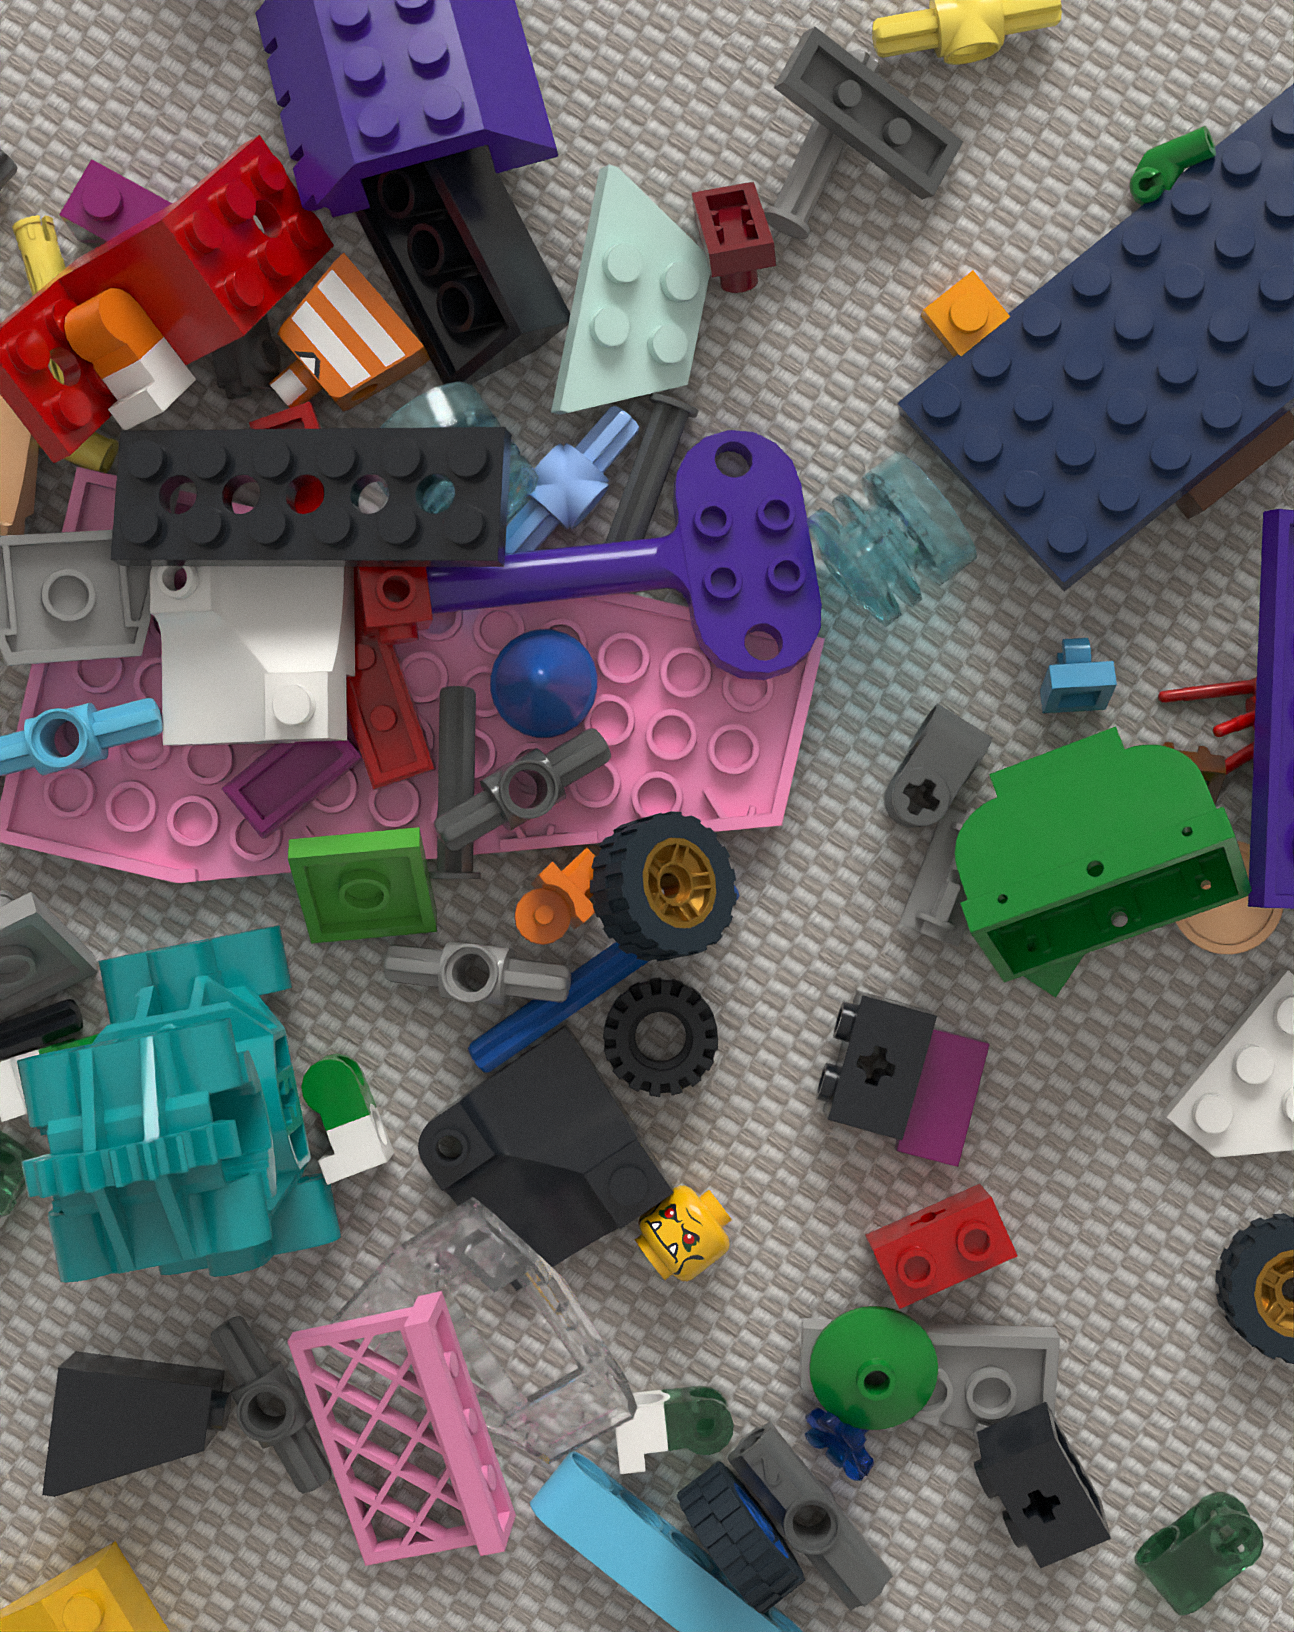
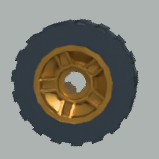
(670, 856)
(1252, 1285)

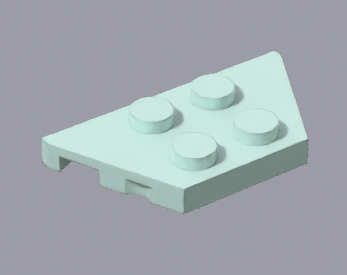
(632, 301)

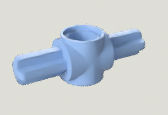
(570, 482)

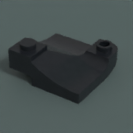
(547, 1151)

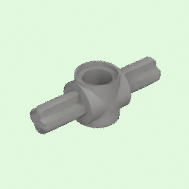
(507, 976)

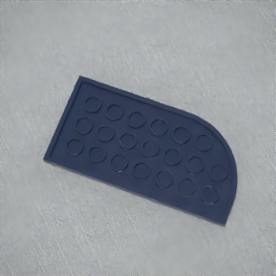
(1132, 361)

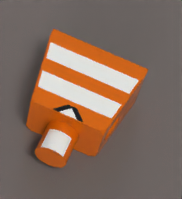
(345, 342)

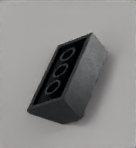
(462, 264)

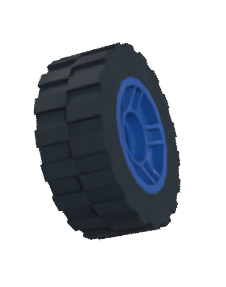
(740, 1537)

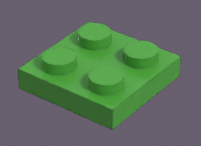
(363, 885)

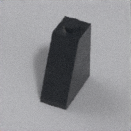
(128, 1417)

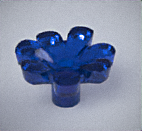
(843, 1443)

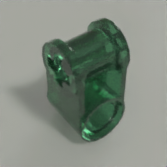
(1196, 1559)

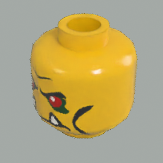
(684, 1233)

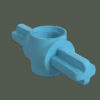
(97, 732)

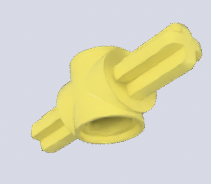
(962, 28)

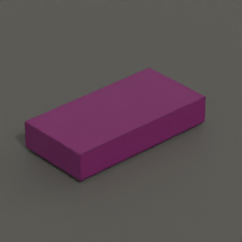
(288, 780)
(944, 1098)

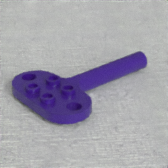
(733, 556)

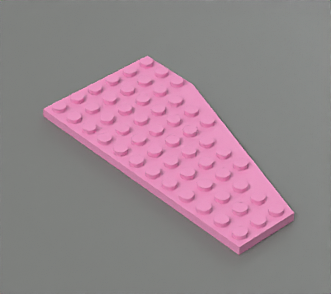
(671, 718)

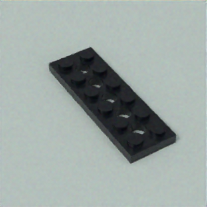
(335, 533)

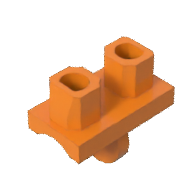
(556, 901)

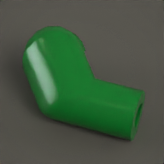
(1167, 161)

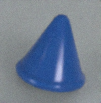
(543, 683)

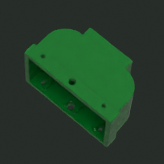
(1089, 841)

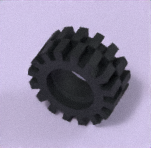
(651, 1074)

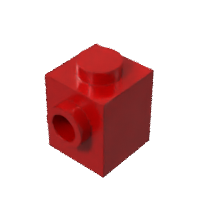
(394, 602)

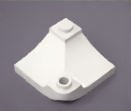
(254, 653)

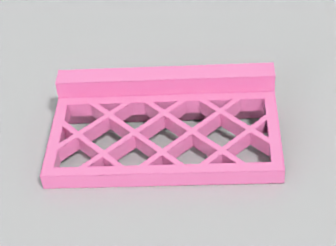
(455, 1416)

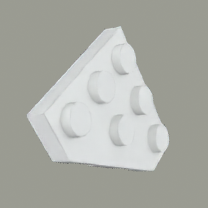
(1245, 1087)

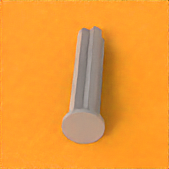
(809, 173)

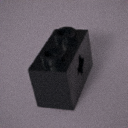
(886, 1098)
(1041, 1486)

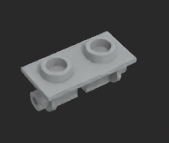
(938, 890)

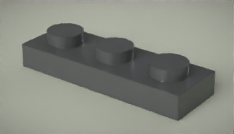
(868, 113)

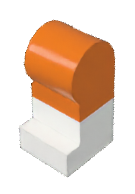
(127, 355)

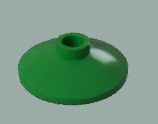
(868, 1342)

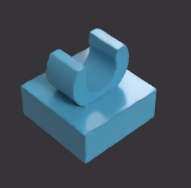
(1077, 681)

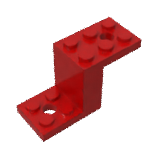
(193, 270)

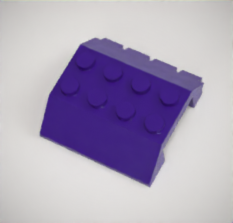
(399, 87)

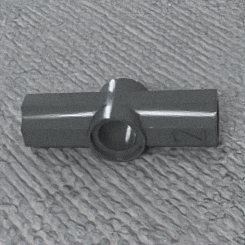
(831, 1545)

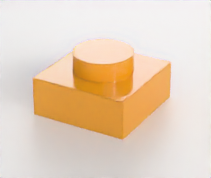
(964, 314)

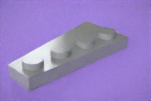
(982, 1371)

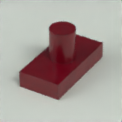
(734, 235)

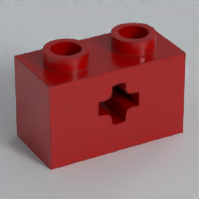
(941, 1245)

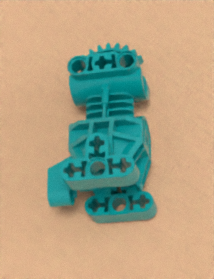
(179, 1121)

